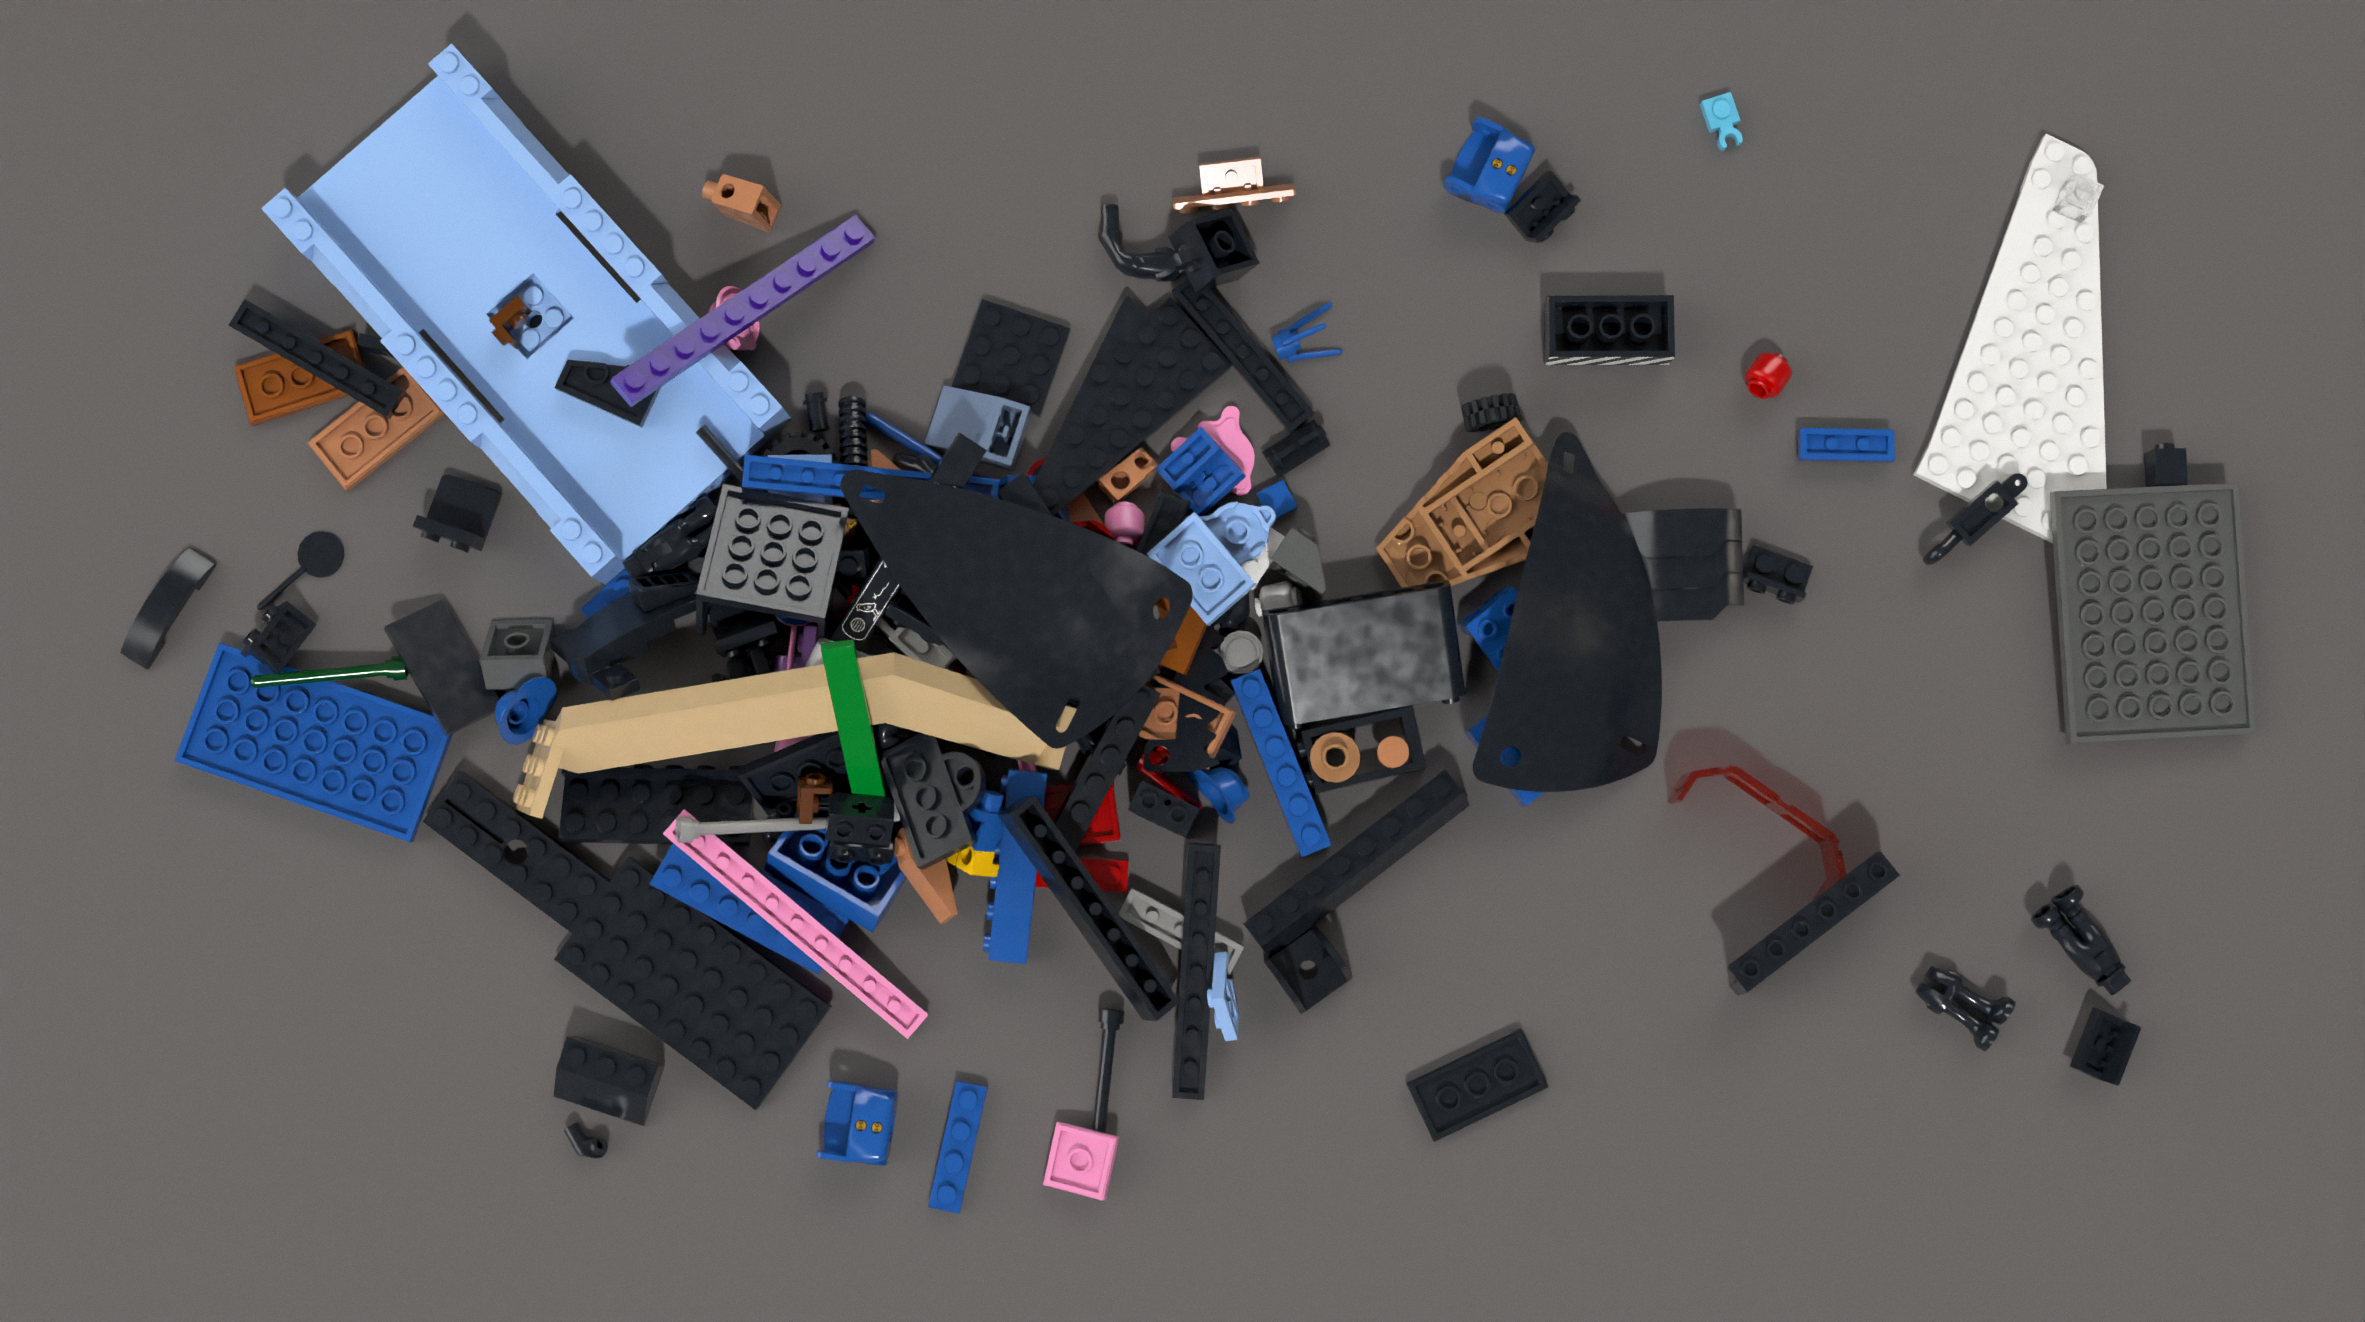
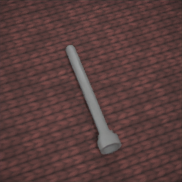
(690, 829)

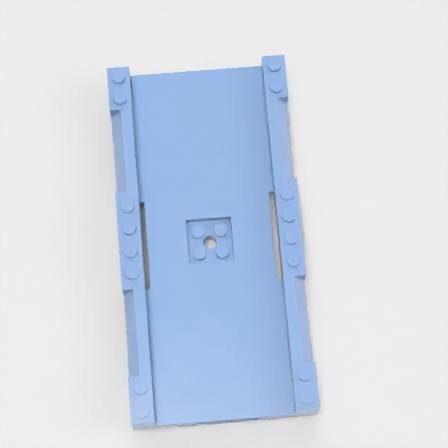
(454, 220)

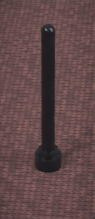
(1110, 1022)

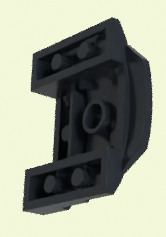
(1691, 560)

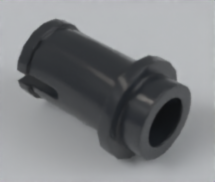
(816, 411)

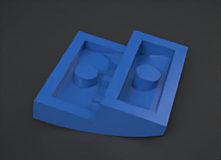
(1201, 472)

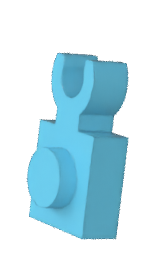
(1721, 115)

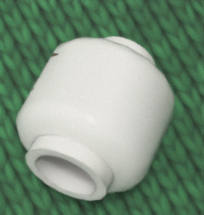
(1277, 596)

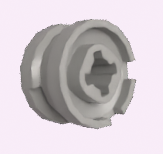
(1241, 652)

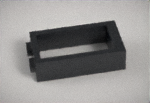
(1410, 734)

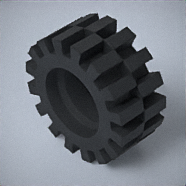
(1490, 412)

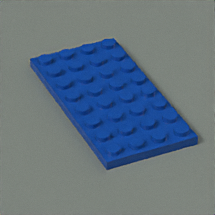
(316, 745)

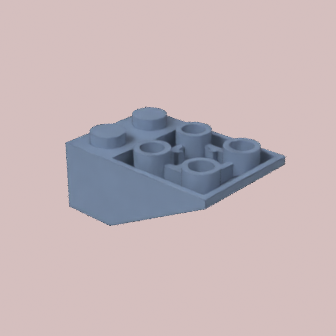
(985, 419)

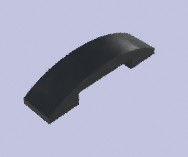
(164, 605)

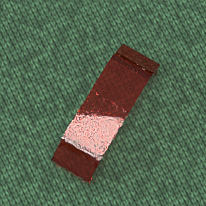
(1831, 856)

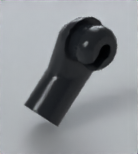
(1240, 613)
(783, 810)
(585, 1145)

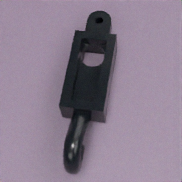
(1975, 519)

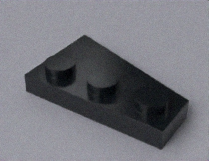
(592, 384)

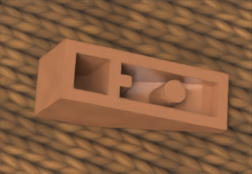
(931, 883)

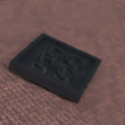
(1011, 356)

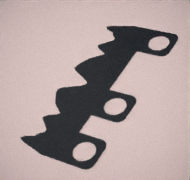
(1187, 751)

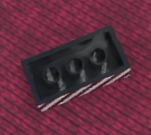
(1609, 330)

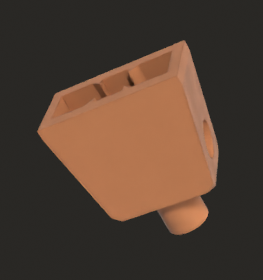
(743, 201)

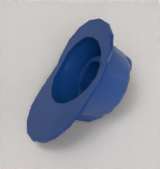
(524, 708)
(1222, 789)

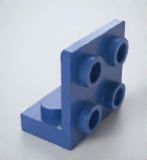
(1491, 624)

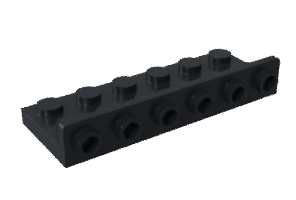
(644, 801)
(1811, 922)

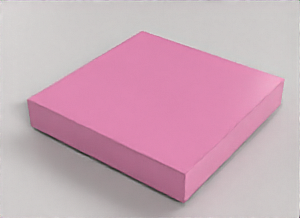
(1081, 1160)

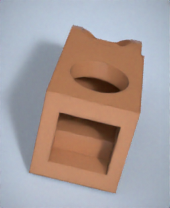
(1127, 476)

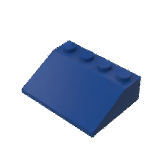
(851, 889)

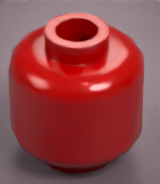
(1768, 375)

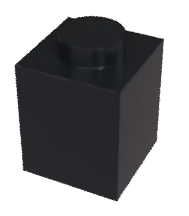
(2166, 466)

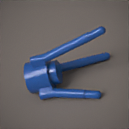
(1287, 340)

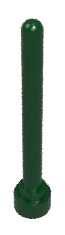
(392, 668)

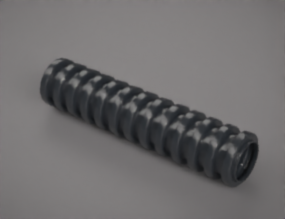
(853, 436)

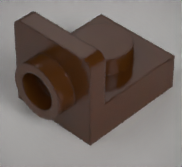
(511, 316)
(807, 795)

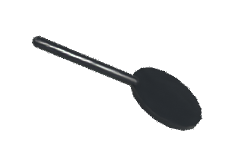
(318, 555)

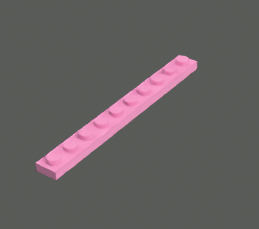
(802, 930)

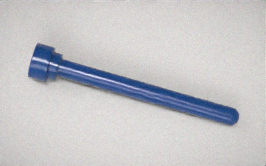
(904, 439)

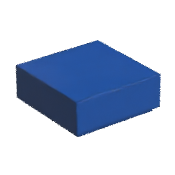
(1278, 498)

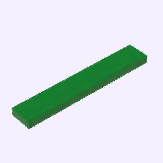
(852, 717)

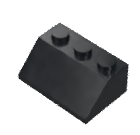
(607, 1079)

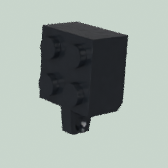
(1212, 250)

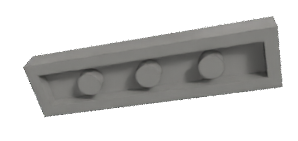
(1169, 924)

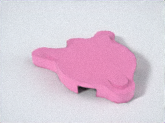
(1232, 440)

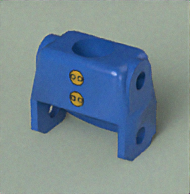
(1489, 166)
(858, 1123)

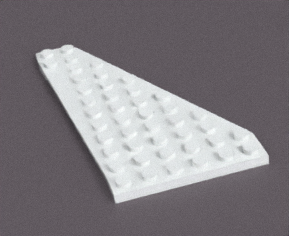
(2033, 359)

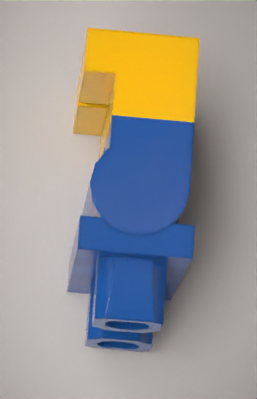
(988, 831)

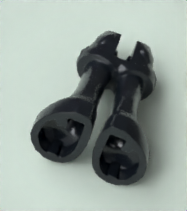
(1995, 1010)

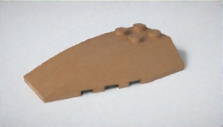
(1474, 514)

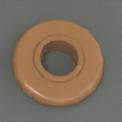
(1319, 761)

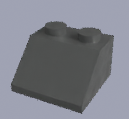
(1300, 562)
(517, 653)

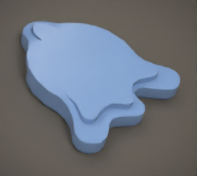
(1241, 529)

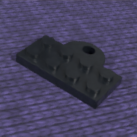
(933, 797)

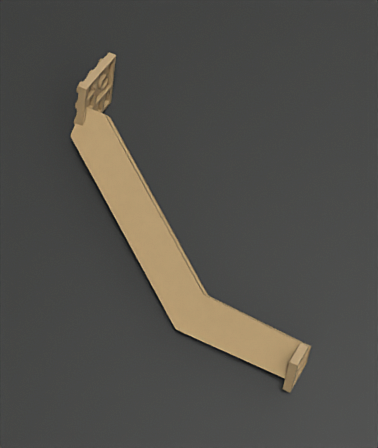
(770, 710)

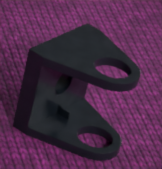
(1330, 969)

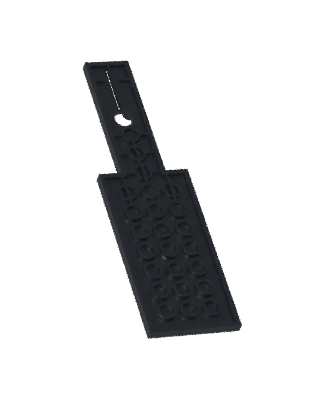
(646, 949)

